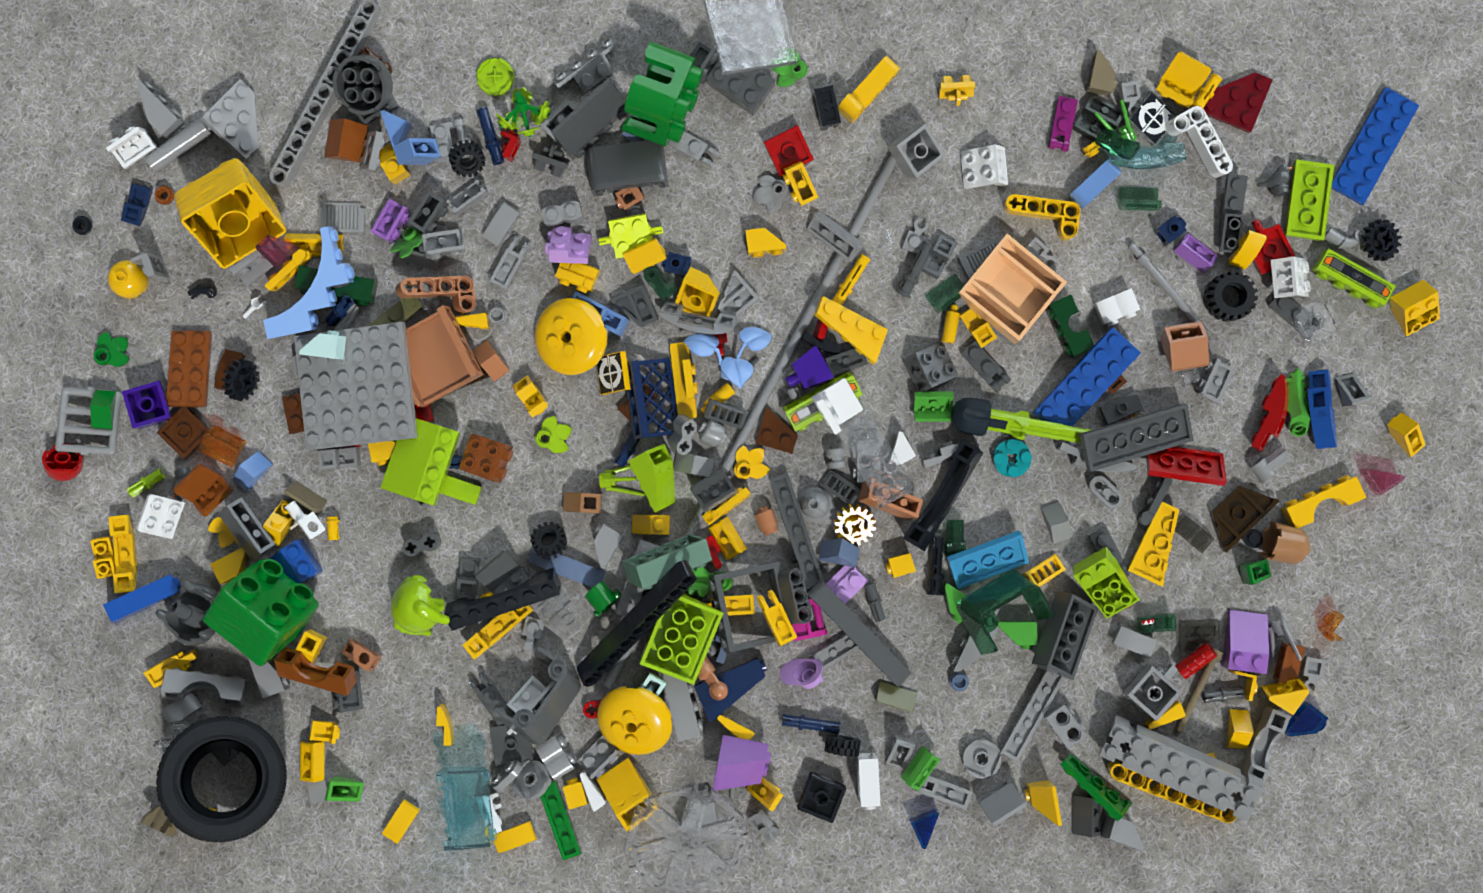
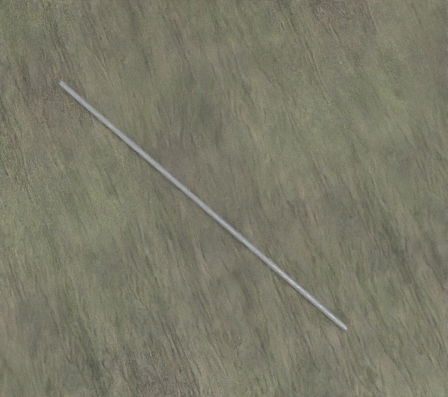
(781, 365)

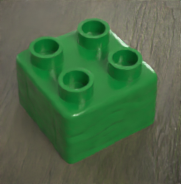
(261, 611)

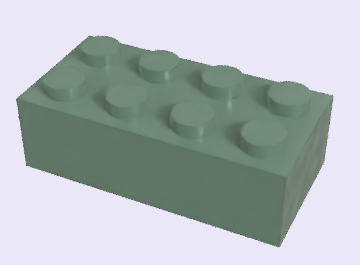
(650, 566)

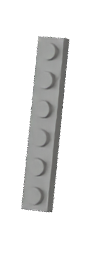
(1031, 715)

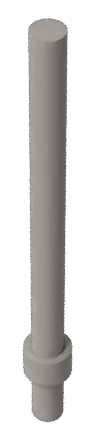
(1143, 259)

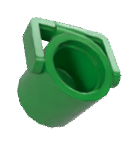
(602, 598)

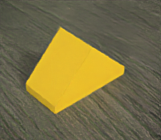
(1239, 729)

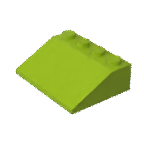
(421, 463)
(681, 639)

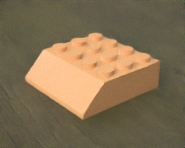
(1011, 289)

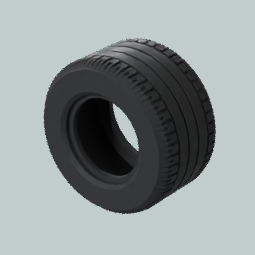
(186, 751)

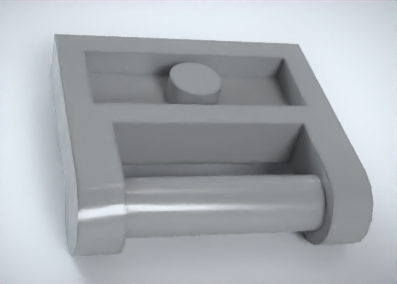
(444, 139)

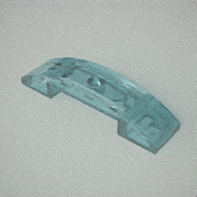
(1152, 158)

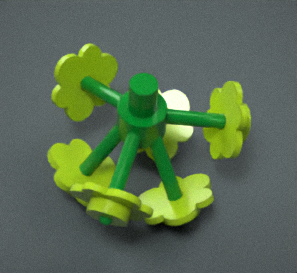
(521, 100)

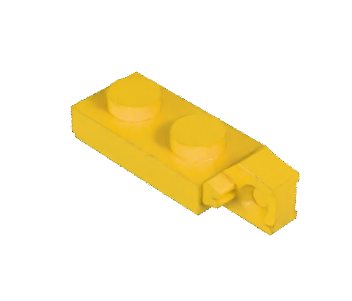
(726, 506)
(738, 604)
(178, 660)

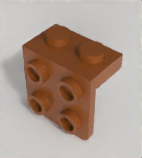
(486, 458)
(204, 489)

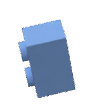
(416, 151)

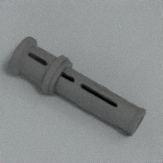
(911, 277)

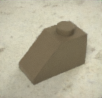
(1101, 76)

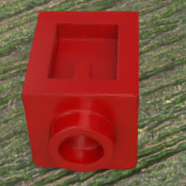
(510, 149)

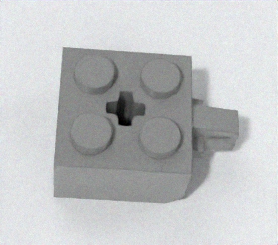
(1164, 691)

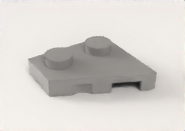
(737, 296)

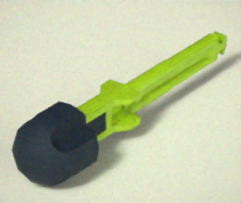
(976, 417)

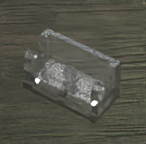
(428, 303)

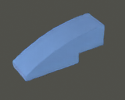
(612, 321)

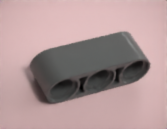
(795, 596)

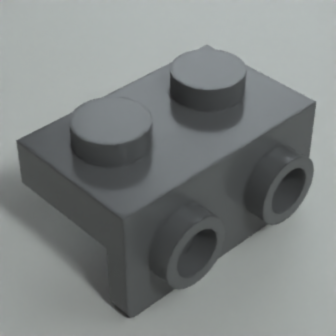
(713, 490)

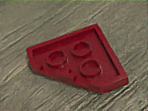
(1239, 101)

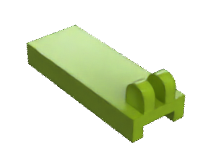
(461, 490)

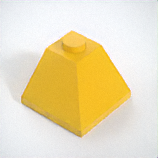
(697, 293)
(1043, 797)

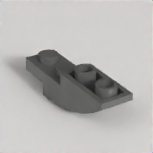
(1231, 213)

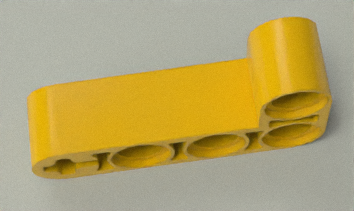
(868, 90)
(1041, 212)

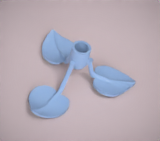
(732, 369)

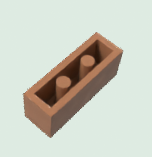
(906, 507)

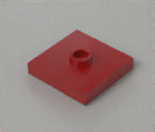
(788, 149)

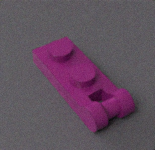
(1063, 123)

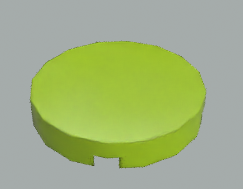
(495, 76)

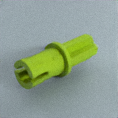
(146, 483)

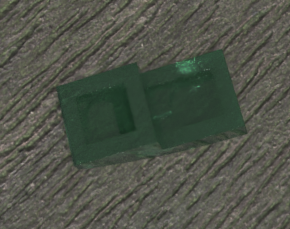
(1115, 144)

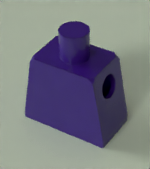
(809, 370)

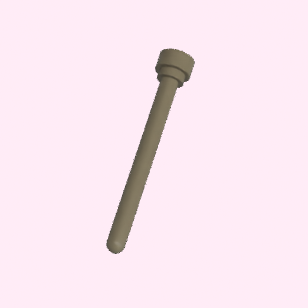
(1197, 691)

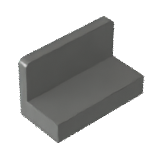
(1086, 816)

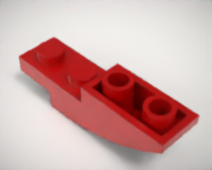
(1276, 406)

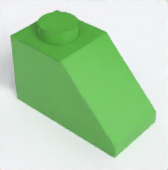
(952, 597)
(1020, 632)

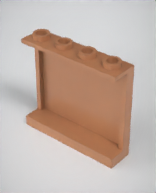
(439, 357)

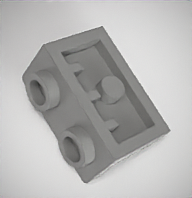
(152, 265)
(251, 267)
(598, 757)

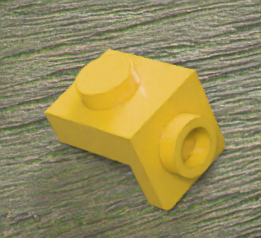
(324, 731)

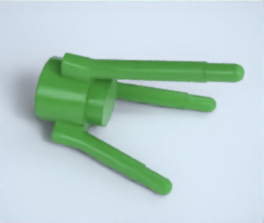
(1126, 130)

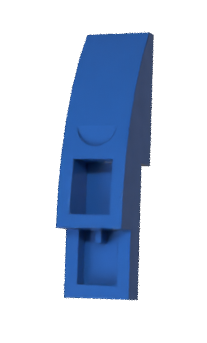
(1321, 409)

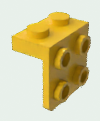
(1183, 79)

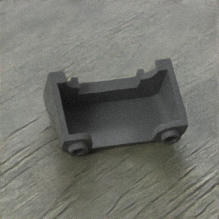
(626, 166)

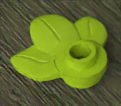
(556, 435)

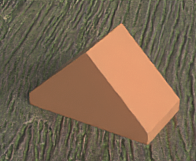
(490, 361)

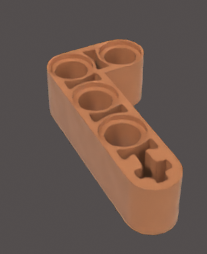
(435, 290)

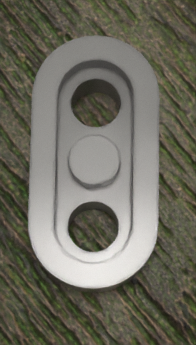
(1105, 492)
(507, 775)

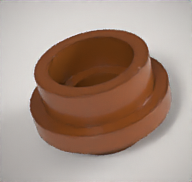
(159, 192)

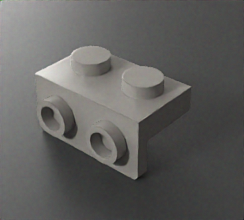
(442, 243)
(1215, 381)

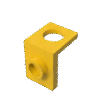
(1251, 684)

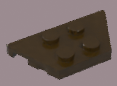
(1238, 514)

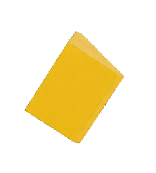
(1288, 695)

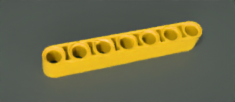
(1161, 791)

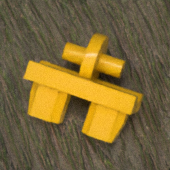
(956, 90)

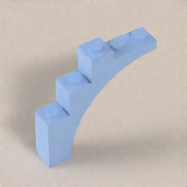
(320, 294)

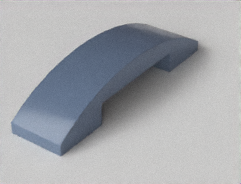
(569, 568)

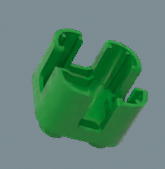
(663, 96)

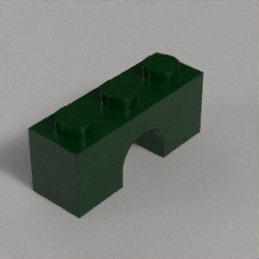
(1074, 342)

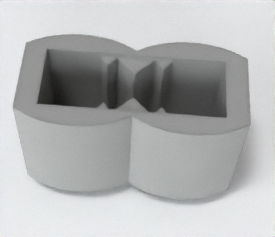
(559, 215)
(555, 756)

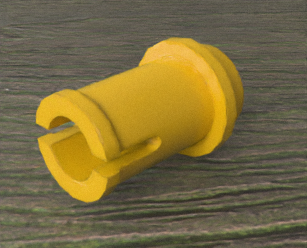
(332, 528)

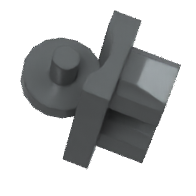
(542, 158)

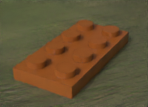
(189, 368)

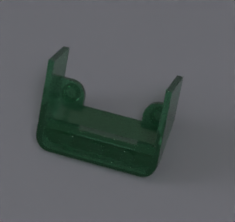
(979, 606)

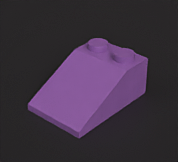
(1246, 642)

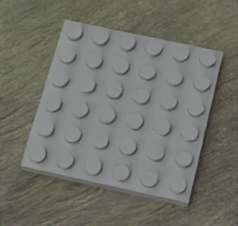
(359, 397)

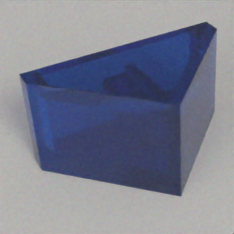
(924, 825)

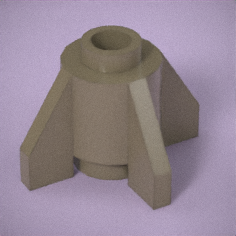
(157, 820)

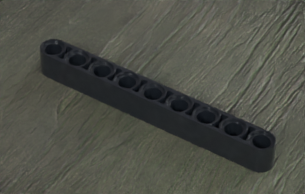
(636, 623)

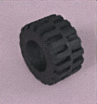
(1244, 289)

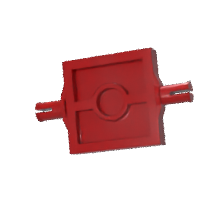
(1275, 247)

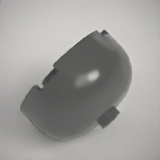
(363, 80)

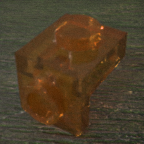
(1331, 622)

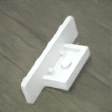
(529, 696)

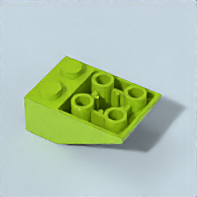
(656, 476)
(1105, 582)

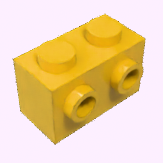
(800, 182)

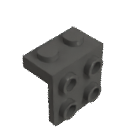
(705, 59)

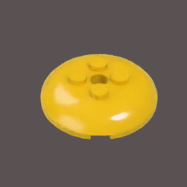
(586, 332)
(647, 713)

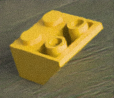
(1415, 307)

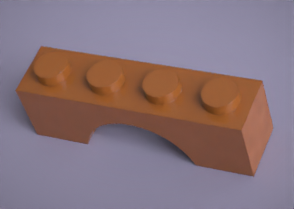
(296, 667)

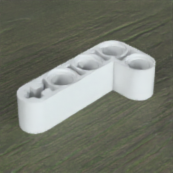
(1202, 143)

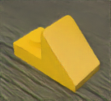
(766, 793)

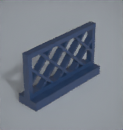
(636, 398)

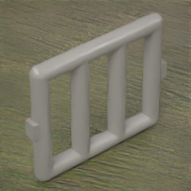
(62, 428)

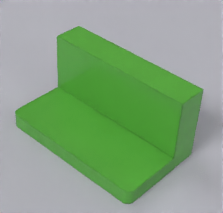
(920, 768)

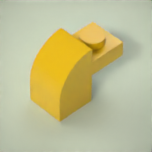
(530, 396)

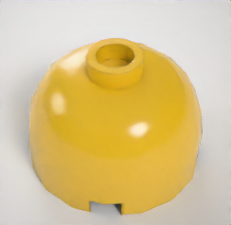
(127, 279)

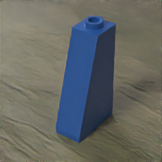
(142, 598)

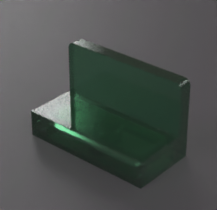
(1139, 199)
(945, 293)

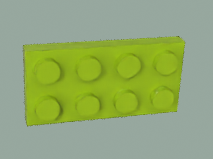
(1309, 200)

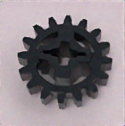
(1382, 242)
(240, 379)

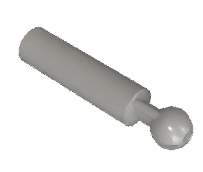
(178, 145)

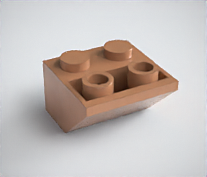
(1185, 346)

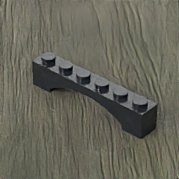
(960, 469)
(538, 588)

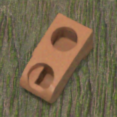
(361, 655)

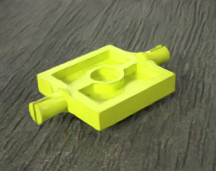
(629, 233)

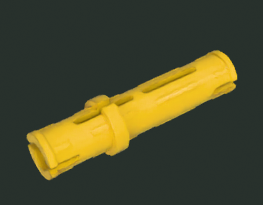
(861, 263)

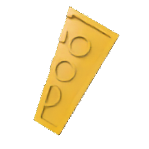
(857, 330)
(1154, 548)

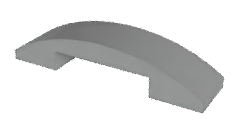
(697, 323)

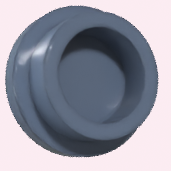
(959, 681)

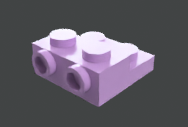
(567, 246)

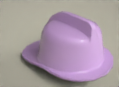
(802, 672)

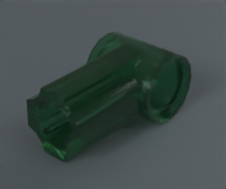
(955, 537)

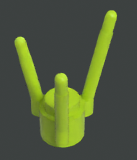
(609, 479)

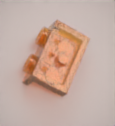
(222, 445)

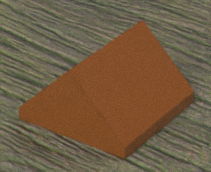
(345, 140)

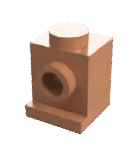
(637, 196)

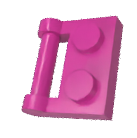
(804, 631)

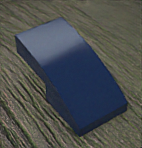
(137, 204)

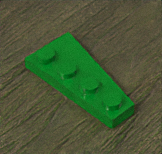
(1095, 786)

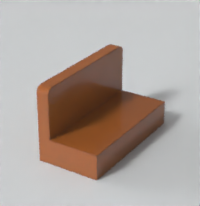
(1287, 663)

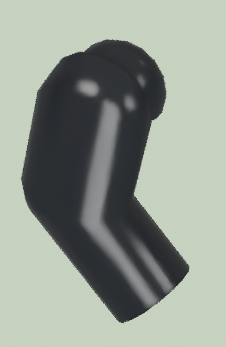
(202, 288)

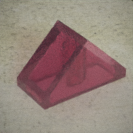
(275, 250)
(1380, 481)

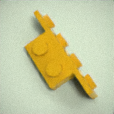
(683, 380)

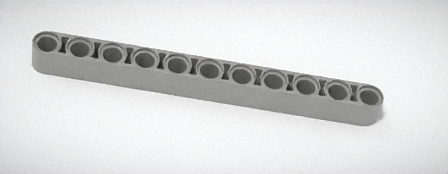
(316, 99)

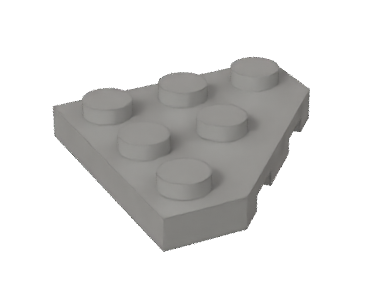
(235, 119)

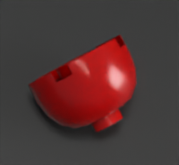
(62, 465)

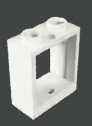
(868, 780)

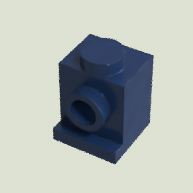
(1165, 233)
(681, 269)

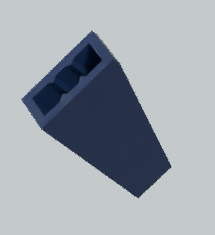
(738, 680)

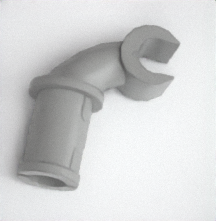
(1341, 241)

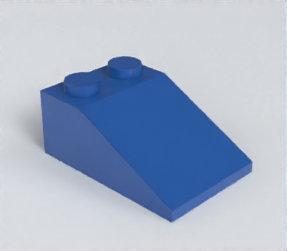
(297, 561)

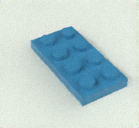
(988, 559)

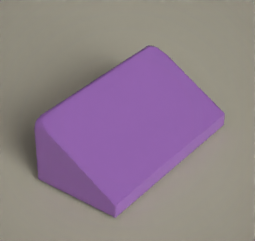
(1196, 253)

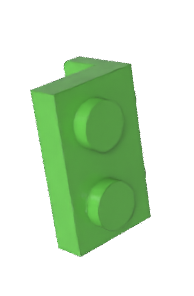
(933, 406)

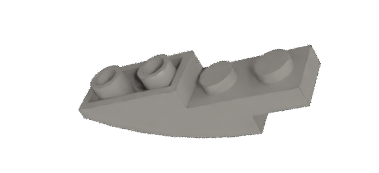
(1079, 460)
(968, 651)

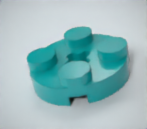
(1001, 459)

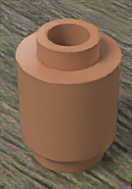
(766, 520)

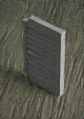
(343, 216)
(973, 259)

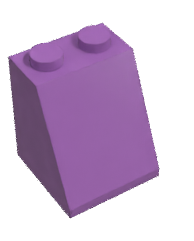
(740, 763)

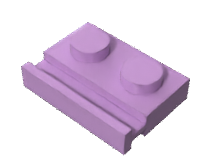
(846, 583)

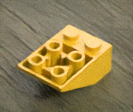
(624, 790)

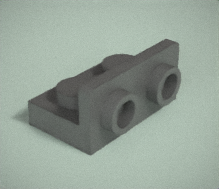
(352, 701)

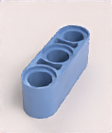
(1095, 184)

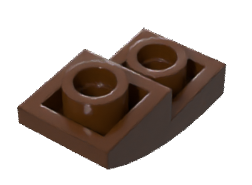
(226, 359)

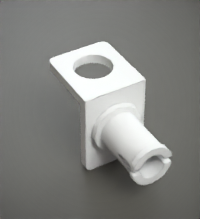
(303, 520)

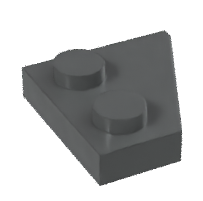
(637, 305)

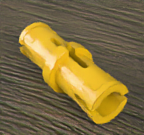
(1207, 91)

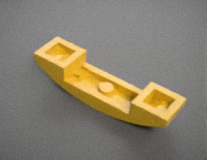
(124, 553)
(494, 631)

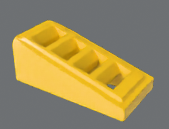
(474, 321)
(1056, 561)
(1173, 713)
(736, 729)

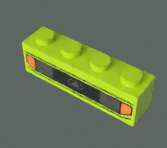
(1353, 278)
(804, 411)

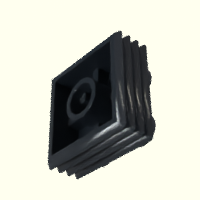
(824, 809)

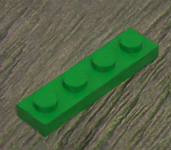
(560, 822)

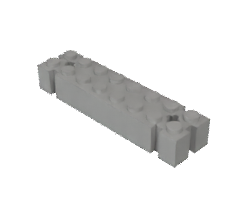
(1181, 768)

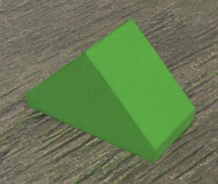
(344, 789)

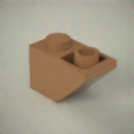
(582, 502)

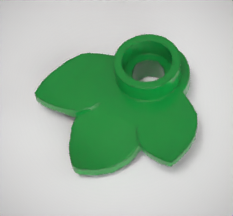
(113, 348)

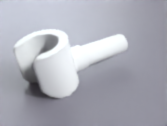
(254, 305)

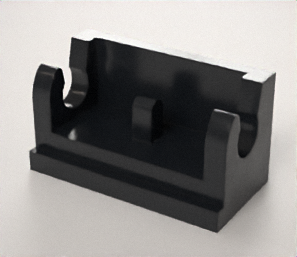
(826, 107)

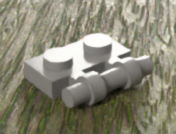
(372, 145)

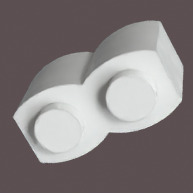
(1117, 306)

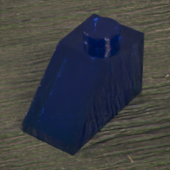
(1306, 721)

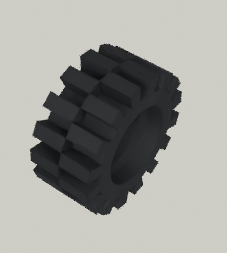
(468, 167)
(548, 550)
(842, 745)

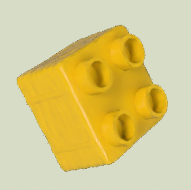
(228, 212)

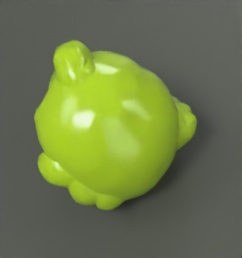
(414, 609)

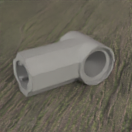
(1266, 467)

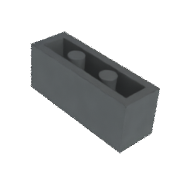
(247, 529)

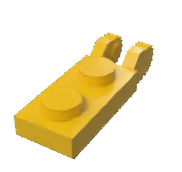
(288, 270)
(777, 619)

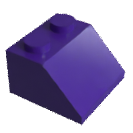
(146, 405)

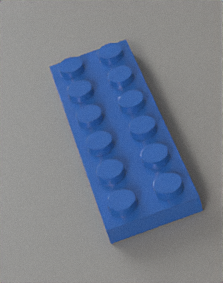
(1374, 146)
(1088, 379)

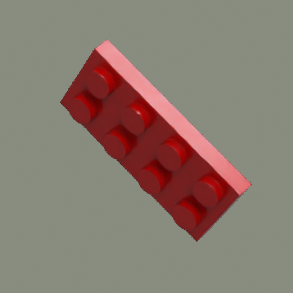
(1188, 465)

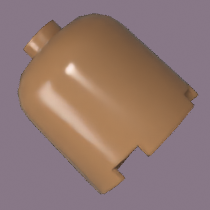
(1284, 543)

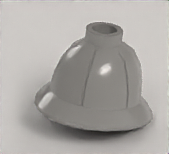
(816, 504)

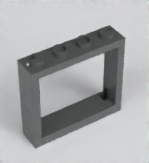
(718, 603)

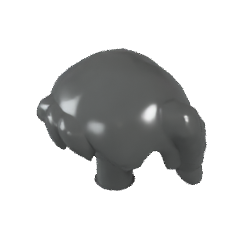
(186, 614)

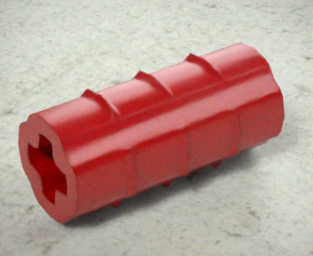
(1196, 660)

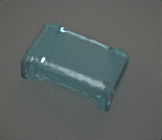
(467, 807)

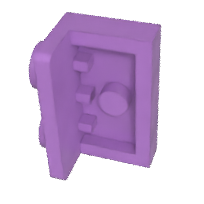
(391, 221)

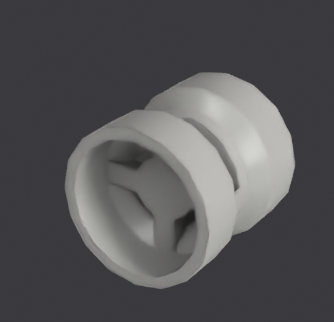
(835, 458)

